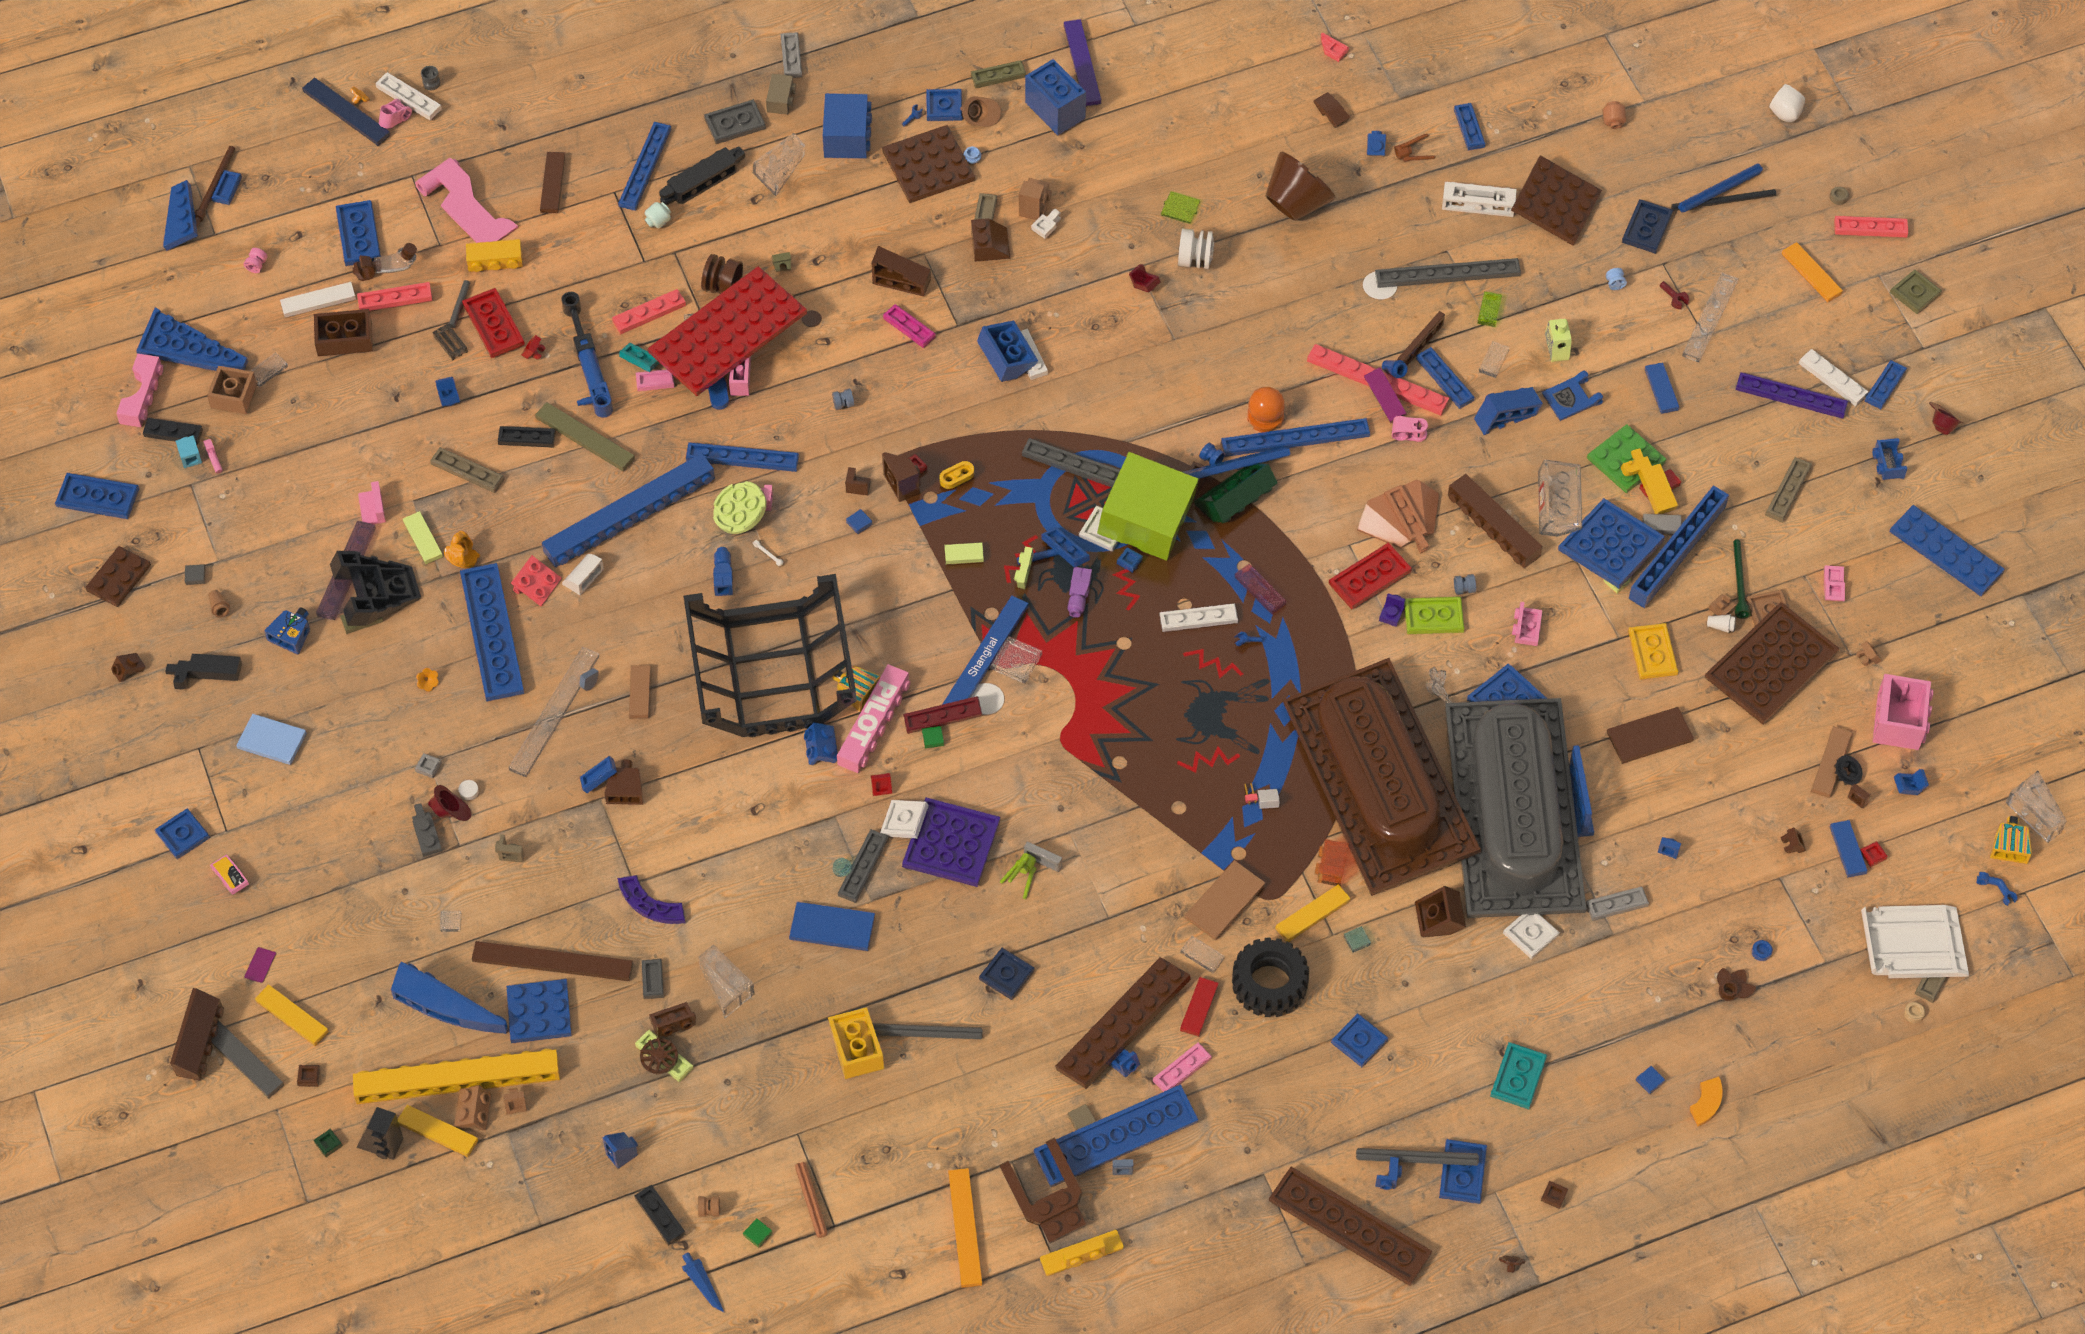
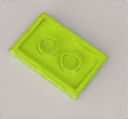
(1434, 615)

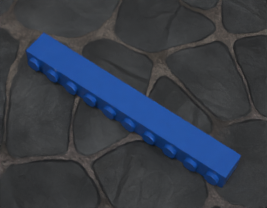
(628, 510)

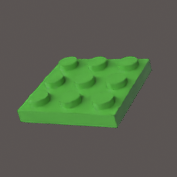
(1617, 450)

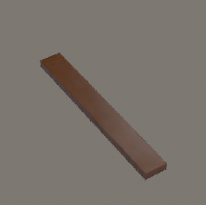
(552, 961)

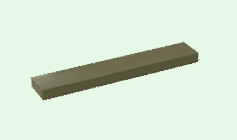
(584, 436)

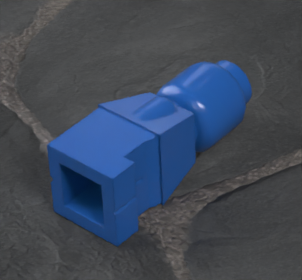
(722, 572)

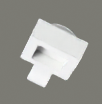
(1046, 224)

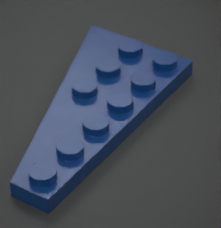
(185, 345)

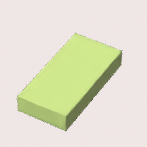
(964, 553)

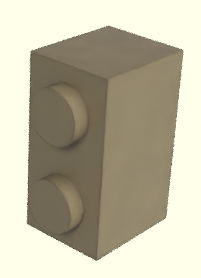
(780, 94)

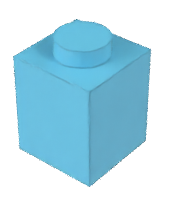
(188, 451)

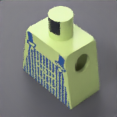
(1556, 333)

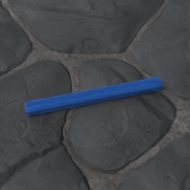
(1720, 187)

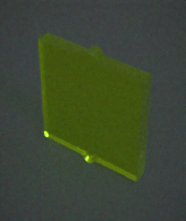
(1180, 207)

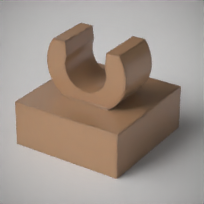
(1722, 605)
(1870, 652)
(514, 1101)

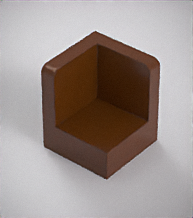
(856, 484)

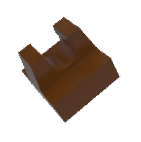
(1795, 839)

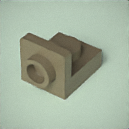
(509, 852)

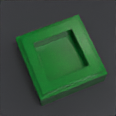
(932, 737)
(757, 1233)

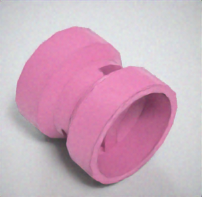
(255, 260)

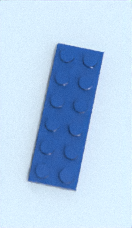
(1947, 550)

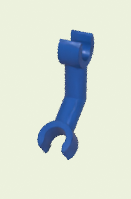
(1984, 879)

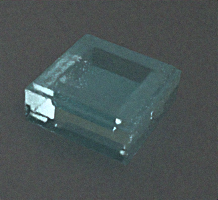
(1357, 939)

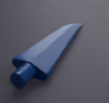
(698, 1275)

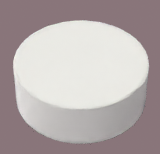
(468, 790)

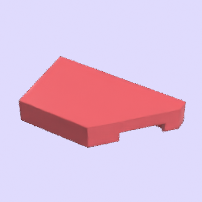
(1333, 48)

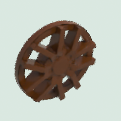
(659, 1055)

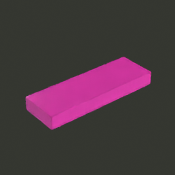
(909, 326)

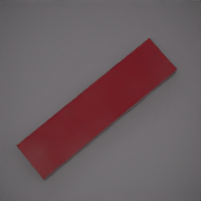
(943, 714)

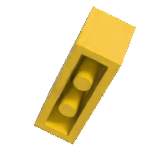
(494, 255)

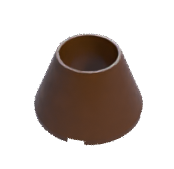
(1295, 189)

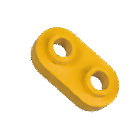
(956, 474)

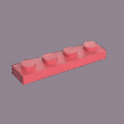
(1871, 226)
(395, 296)
(648, 311)

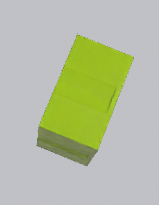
(1147, 505)

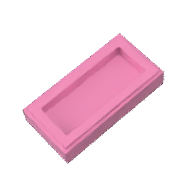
(654, 380)

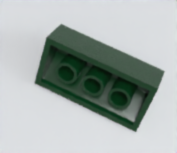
(1236, 492)

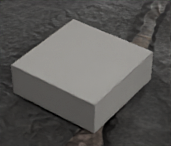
(428, 765)

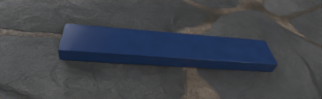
(346, 111)

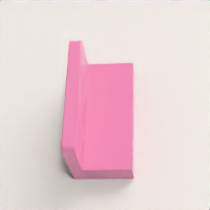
(372, 505)

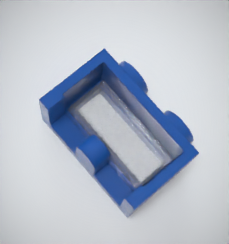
(1889, 459)

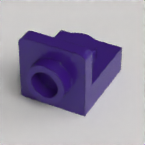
(1392, 610)

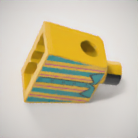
(864, 683)
(2012, 842)

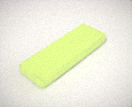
(422, 537)
(682, 1066)

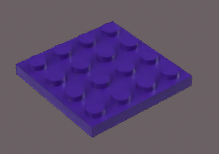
(952, 843)

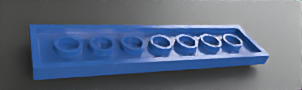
(491, 632)
(1119, 1134)

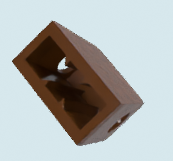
(624, 786)

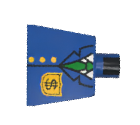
(289, 630)

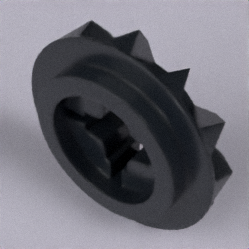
(1853, 767)

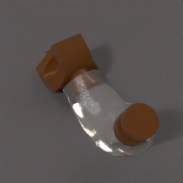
(397, 262)

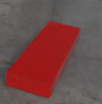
(1199, 1006)

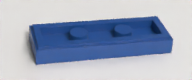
(1469, 126)
(1885, 384)
(1661, 388)
(1065, 547)
(1848, 848)

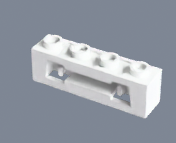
(1478, 199)

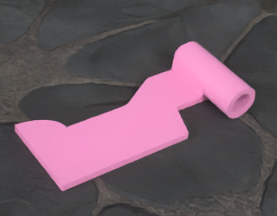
(462, 205)

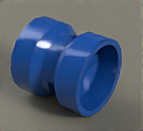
(1211, 454)

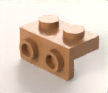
(472, 1108)

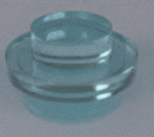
(842, 867)

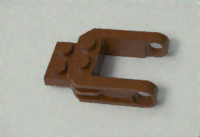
(1057, 1212)

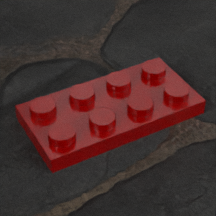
(493, 322)
(1370, 576)

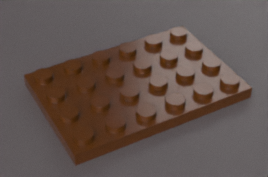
(1772, 663)

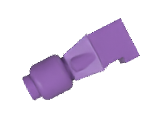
(1079, 591)

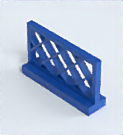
(1580, 795)

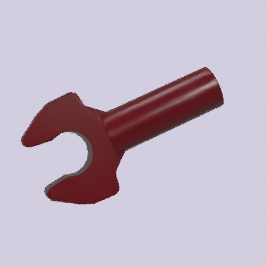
(1675, 296)

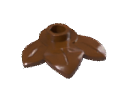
(1735, 983)

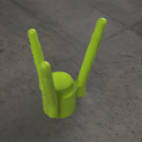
(1023, 865)

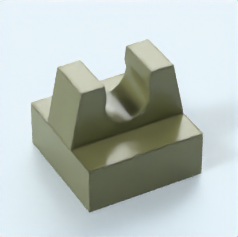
(783, 258)

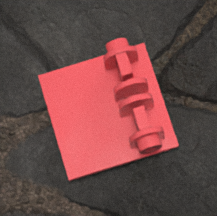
(535, 580)

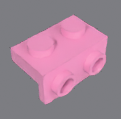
(1527, 626)

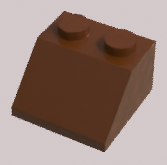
(989, 240)
(901, 475)
(1440, 913)

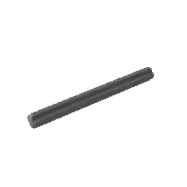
(928, 1031)
(1413, 1156)

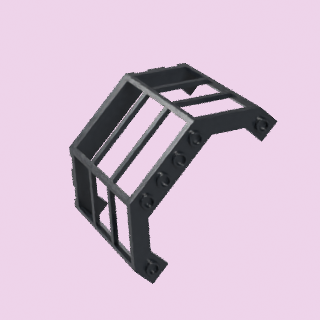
(763, 614)

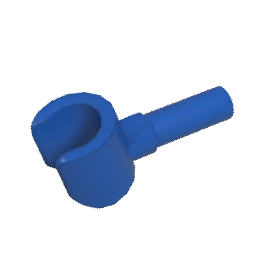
(915, 114)
(1245, 638)

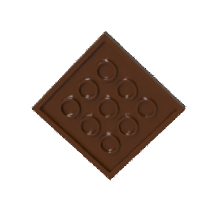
(928, 163)
(1556, 200)

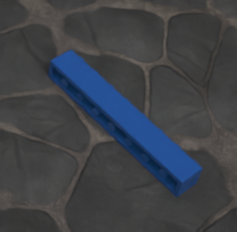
(1678, 546)

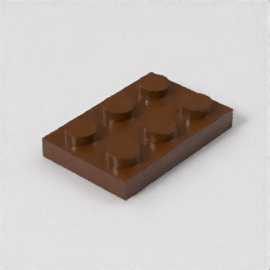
(118, 576)

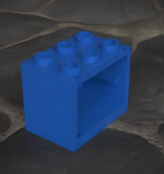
(1055, 97)
(846, 125)

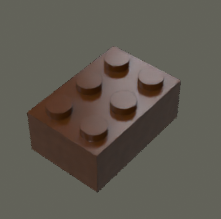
(343, 332)

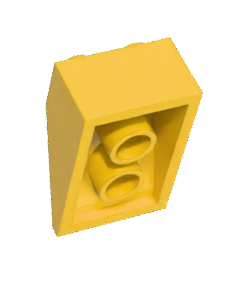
(856, 1043)

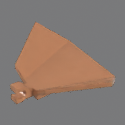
(1402, 515)

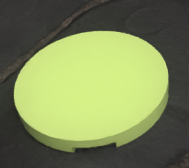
(739, 507)

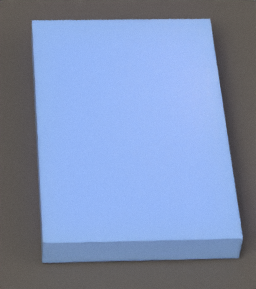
(271, 739)

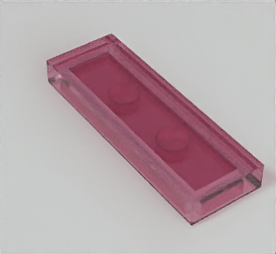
(1260, 588)

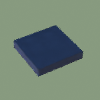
(1006, 973)

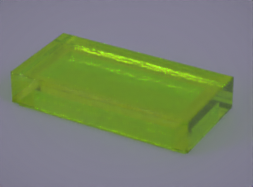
(1489, 309)

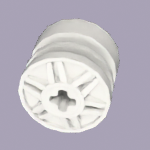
(1195, 248)

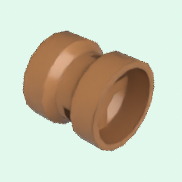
(703, 1206)

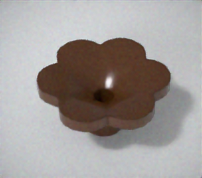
(1511, 1262)

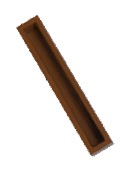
(1494, 521)

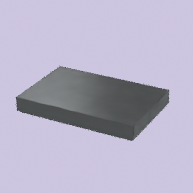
(734, 121)

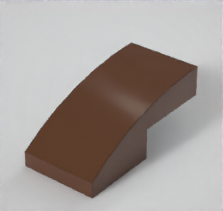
(1332, 109)

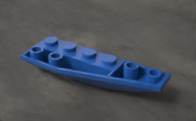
(441, 1002)

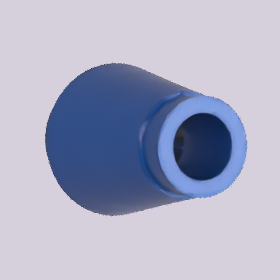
(1395, 367)

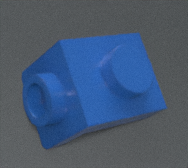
(1376, 143)
(447, 391)
(1911, 783)
(1126, 1062)
(1390, 1181)

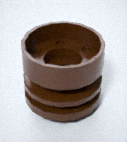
(719, 275)

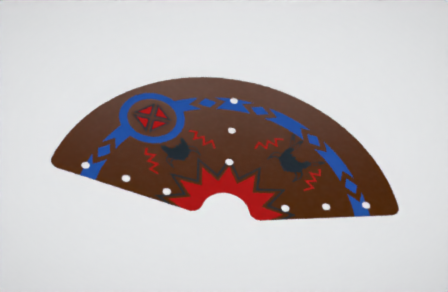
(1177, 703)

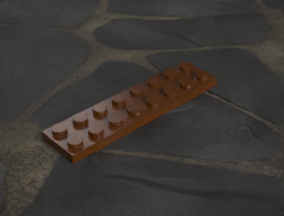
(1123, 1022)
(1350, 1226)

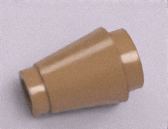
(218, 604)

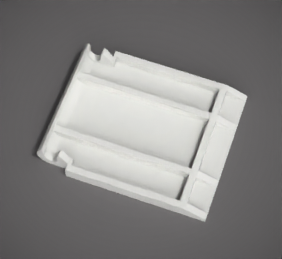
(1915, 941)

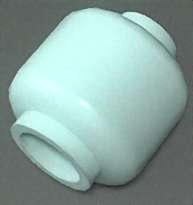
(657, 215)

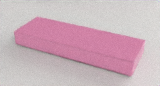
(1182, 1068)

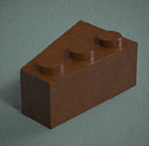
(899, 273)

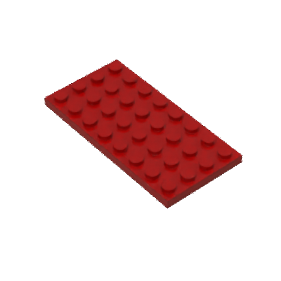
(727, 331)

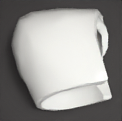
(1787, 104)

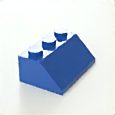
(1006, 350)

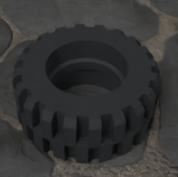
(1263, 999)

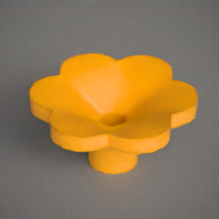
(359, 95)
(427, 679)

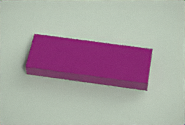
(1384, 394)

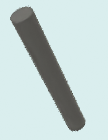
(458, 306)

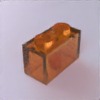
(1332, 863)

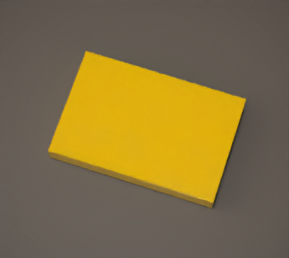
(1653, 651)

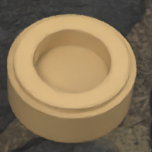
(1914, 1012)

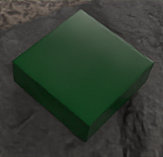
(328, 1143)

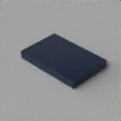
(1647, 226)

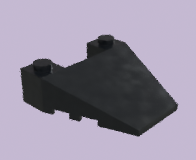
(378, 585)

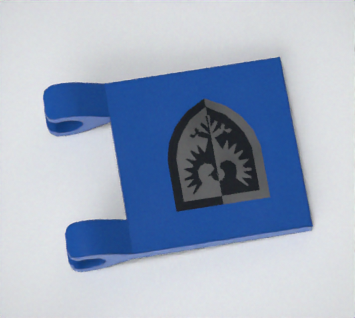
(1569, 398)

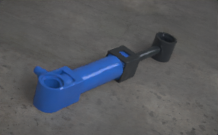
(586, 354)

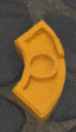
(1709, 1101)

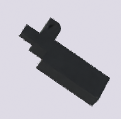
(205, 667)

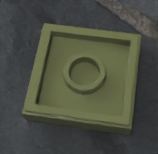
(1915, 291)

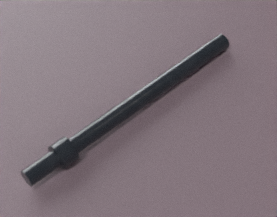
(1732, 198)

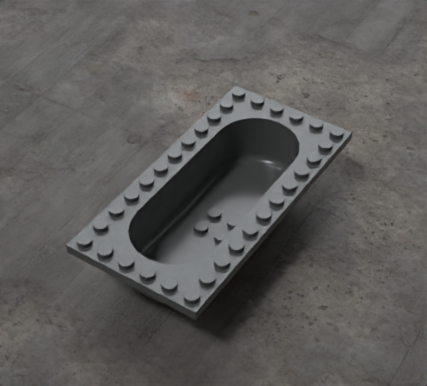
(1519, 805)

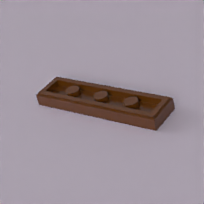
(552, 182)
(1423, 338)

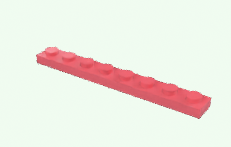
(1356, 370)

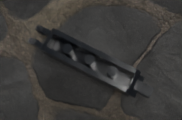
(701, 176)

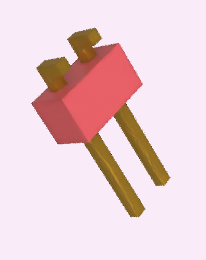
(1251, 797)

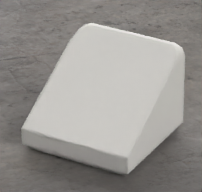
(1268, 798)

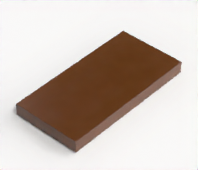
(1650, 735)

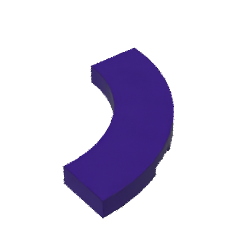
(648, 907)

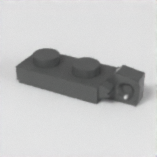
(425, 831)

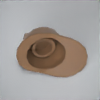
(981, 111)

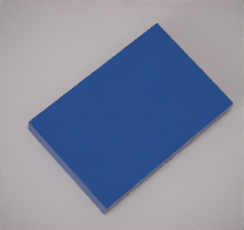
(1463, 1181)

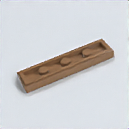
(1835, 749)

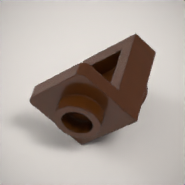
(126, 665)

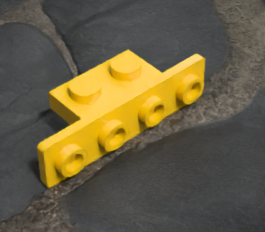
(1081, 1252)

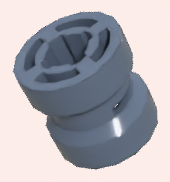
(843, 399)
(1465, 584)

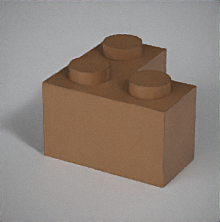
(1033, 198)

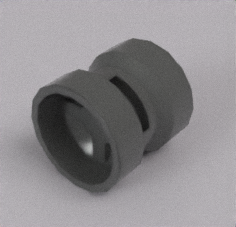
(430, 78)

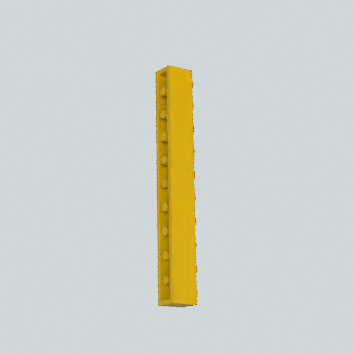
(452, 1076)

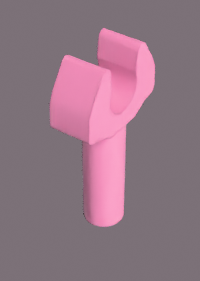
(212, 455)

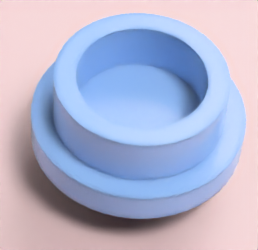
(972, 155)

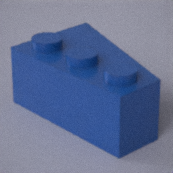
(1507, 407)

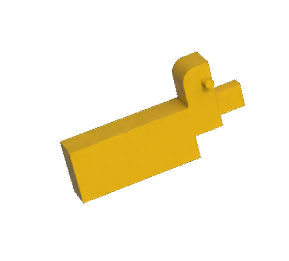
(1653, 480)

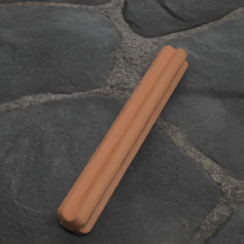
(811, 1200)

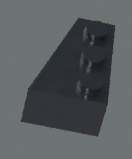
(382, 1134)

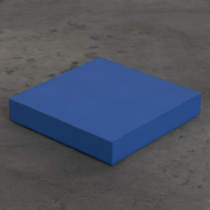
(944, 104)
(182, 833)
(1359, 1040)

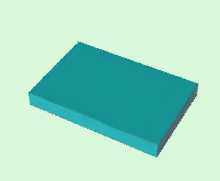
(1518, 1075)

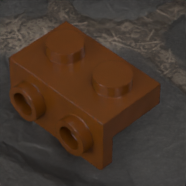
(672, 1020)

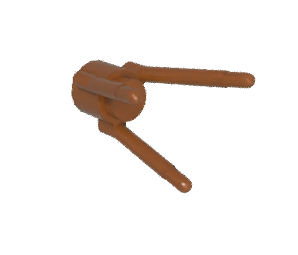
(1403, 150)

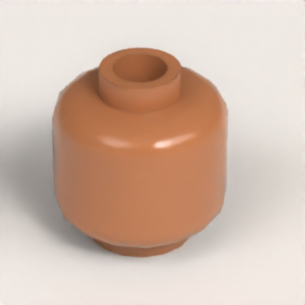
(1614, 114)

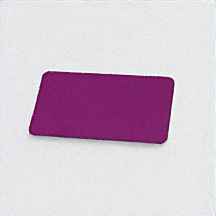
(260, 965)

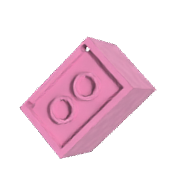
(1902, 712)

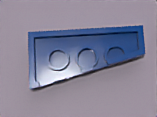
(180, 216)

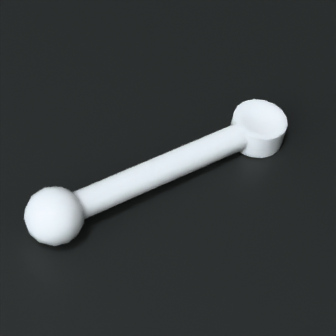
(779, 562)

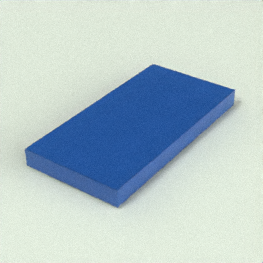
(357, 231)
(97, 495)
(832, 926)

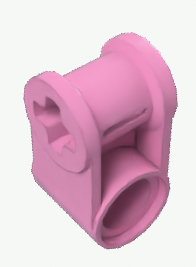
(393, 114)
(1408, 428)

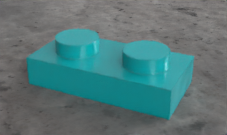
(638, 357)

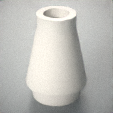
(1722, 622)

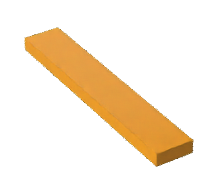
(965, 1228)

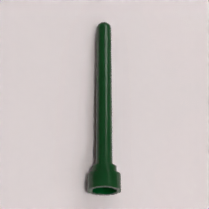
(1742, 609)

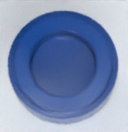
(1762, 950)

